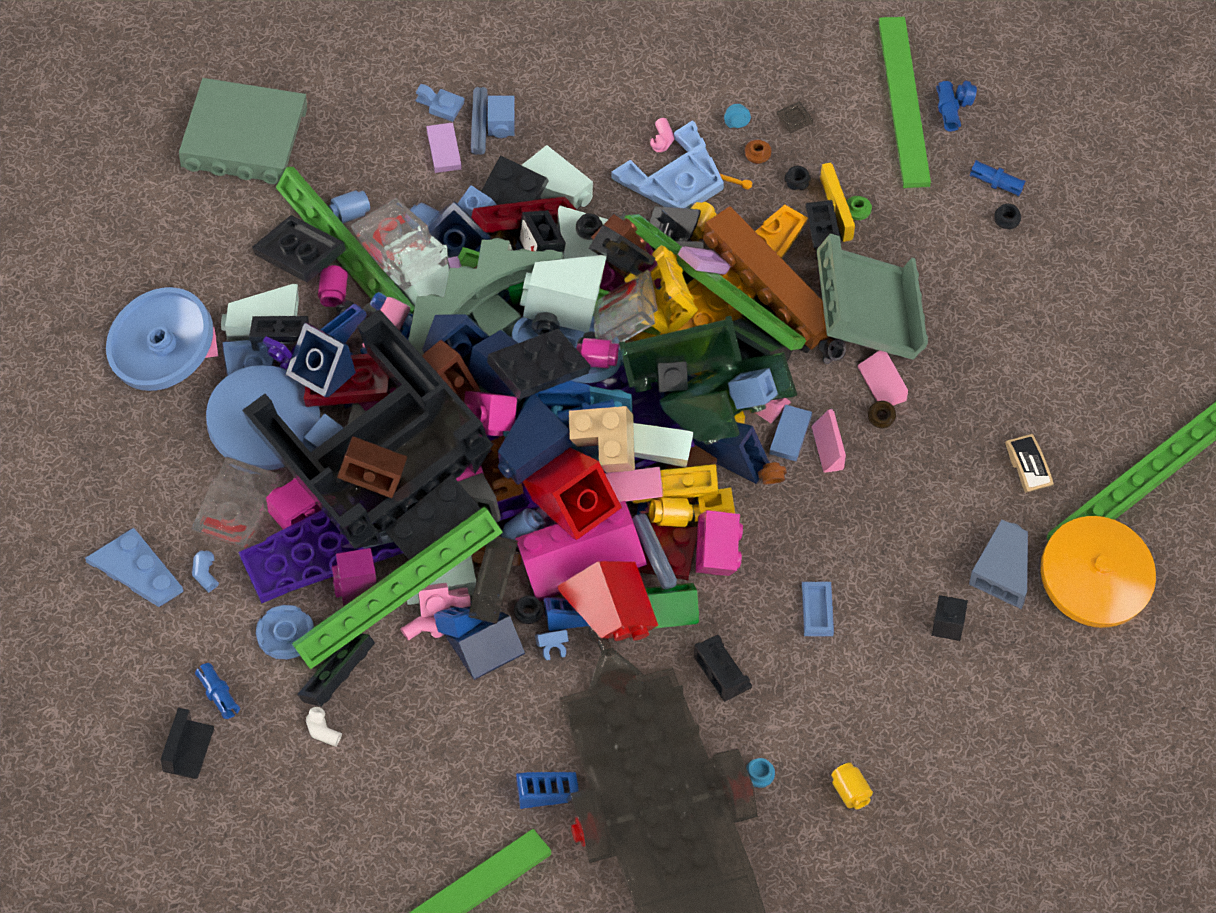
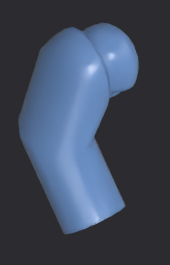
(200, 570)

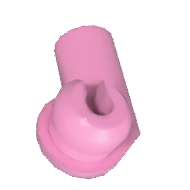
(665, 136)

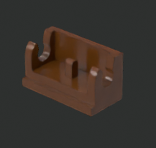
(500, 485)

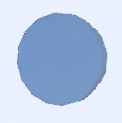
(276, 631)

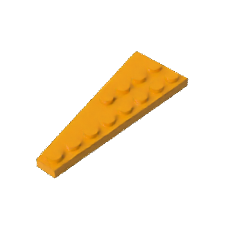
(779, 233)

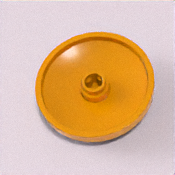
(1098, 571)

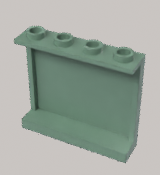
(242, 130)
(871, 301)

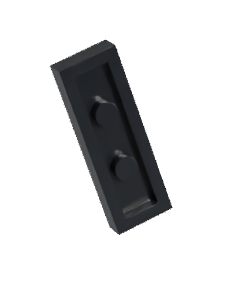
(335, 670)

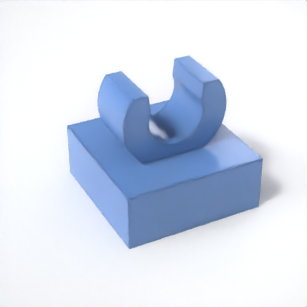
(550, 640)

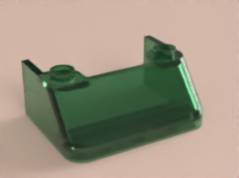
(702, 346)
(707, 403)

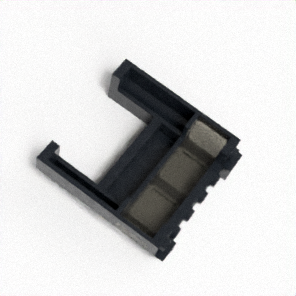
(415, 420)

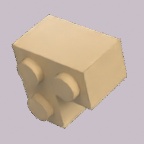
(609, 429)

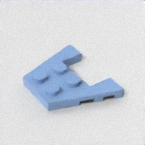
(681, 182)

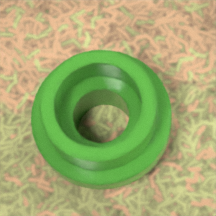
(859, 213)

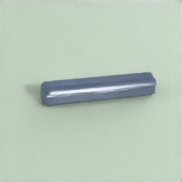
(479, 120)
(654, 551)

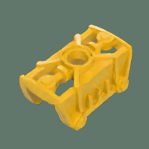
(671, 285)

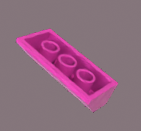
(555, 556)

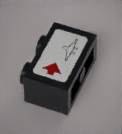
(540, 232)

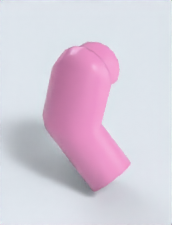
(419, 625)

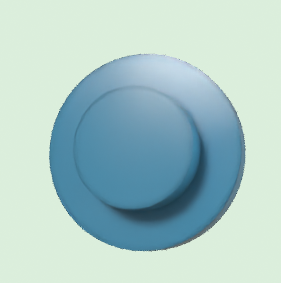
(737, 116)
(761, 772)

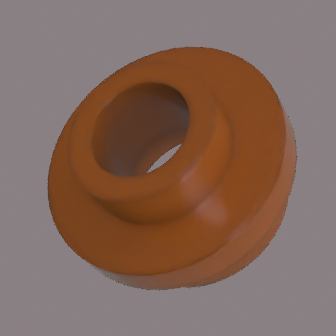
(757, 156)
(772, 473)

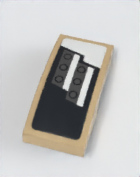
(1030, 463)

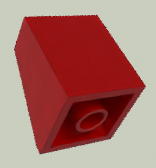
(573, 492)
(611, 600)

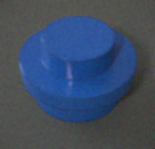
(966, 93)

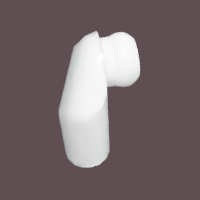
(318, 727)

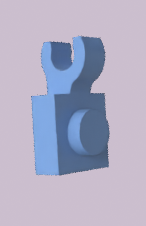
(442, 104)

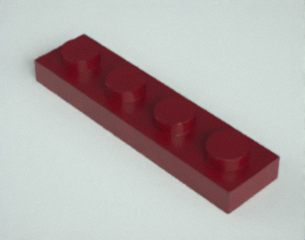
(509, 215)

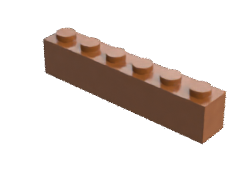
(767, 275)

